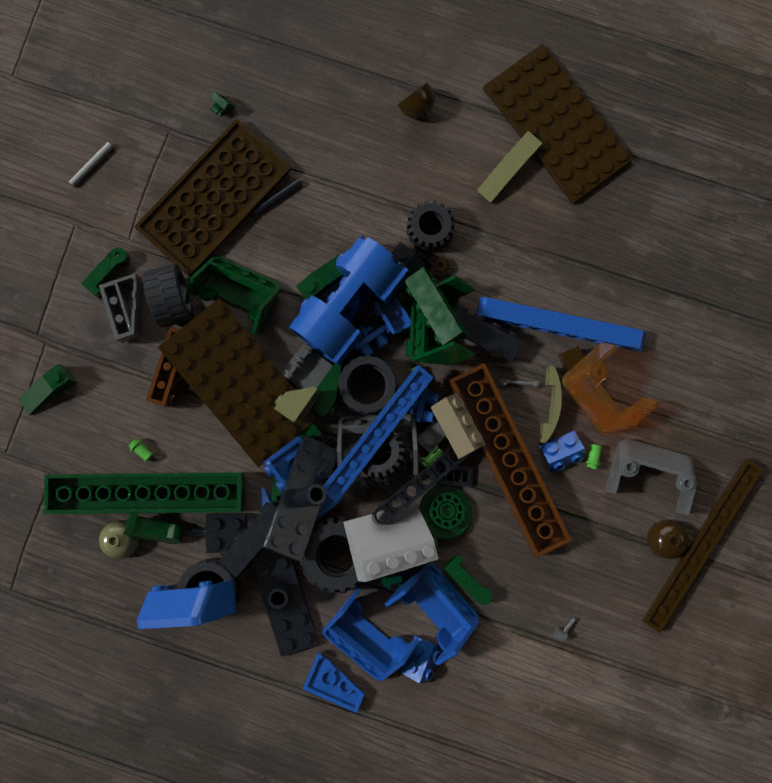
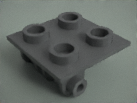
(306, 368)

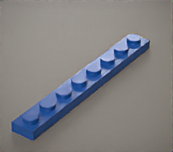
(377, 433)

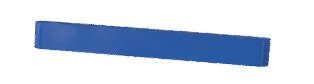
(561, 324)

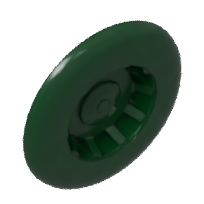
(446, 511)

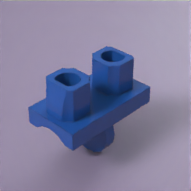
(377, 336)
(423, 415)

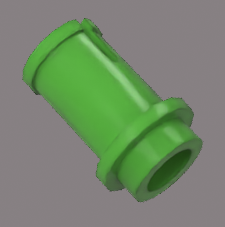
(140, 449)
(436, 453)
(594, 457)

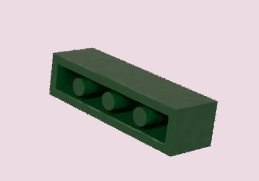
(435, 307)

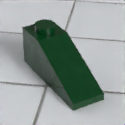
(320, 280)
(47, 388)
(329, 392)

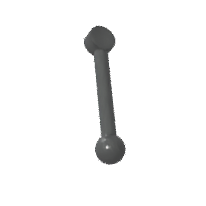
(504, 381)

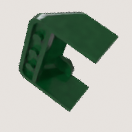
(236, 285)
(422, 341)

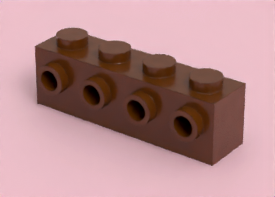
(164, 380)

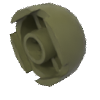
(116, 544)

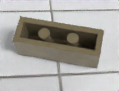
(458, 425)

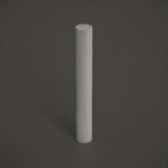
(90, 164)

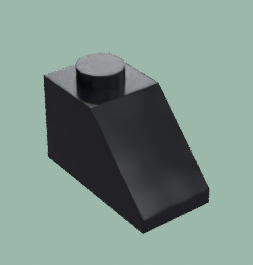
(408, 258)

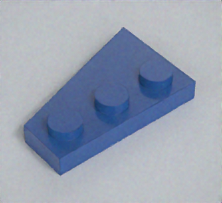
(332, 684)

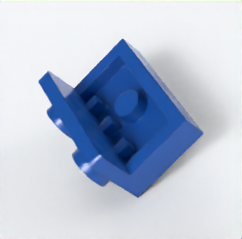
(394, 316)
(563, 451)
(421, 661)

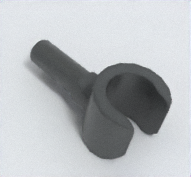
(562, 635)

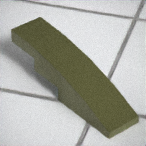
(509, 166)

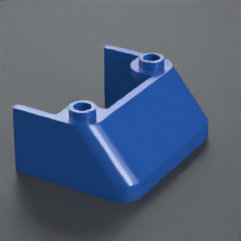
(442, 605)
(188, 606)
(364, 642)

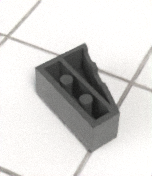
(123, 306)

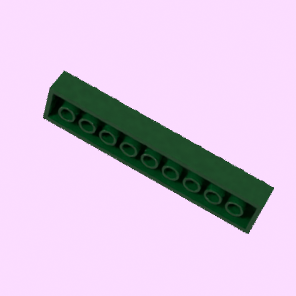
(144, 493)

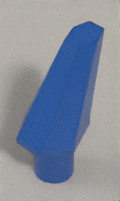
(264, 496)

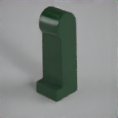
(106, 270)
(152, 529)
(478, 592)

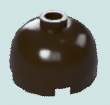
(418, 102)
(668, 539)

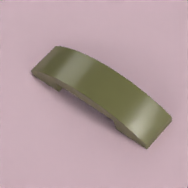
(552, 380)

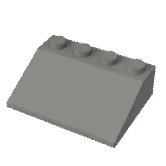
(391, 546)

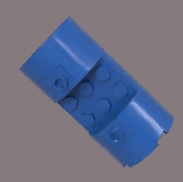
(367, 273)

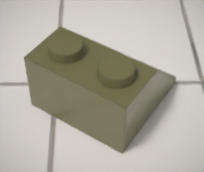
(297, 403)

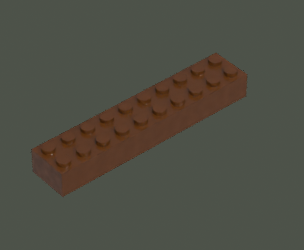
(511, 462)

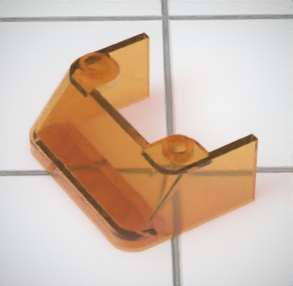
(585, 388)

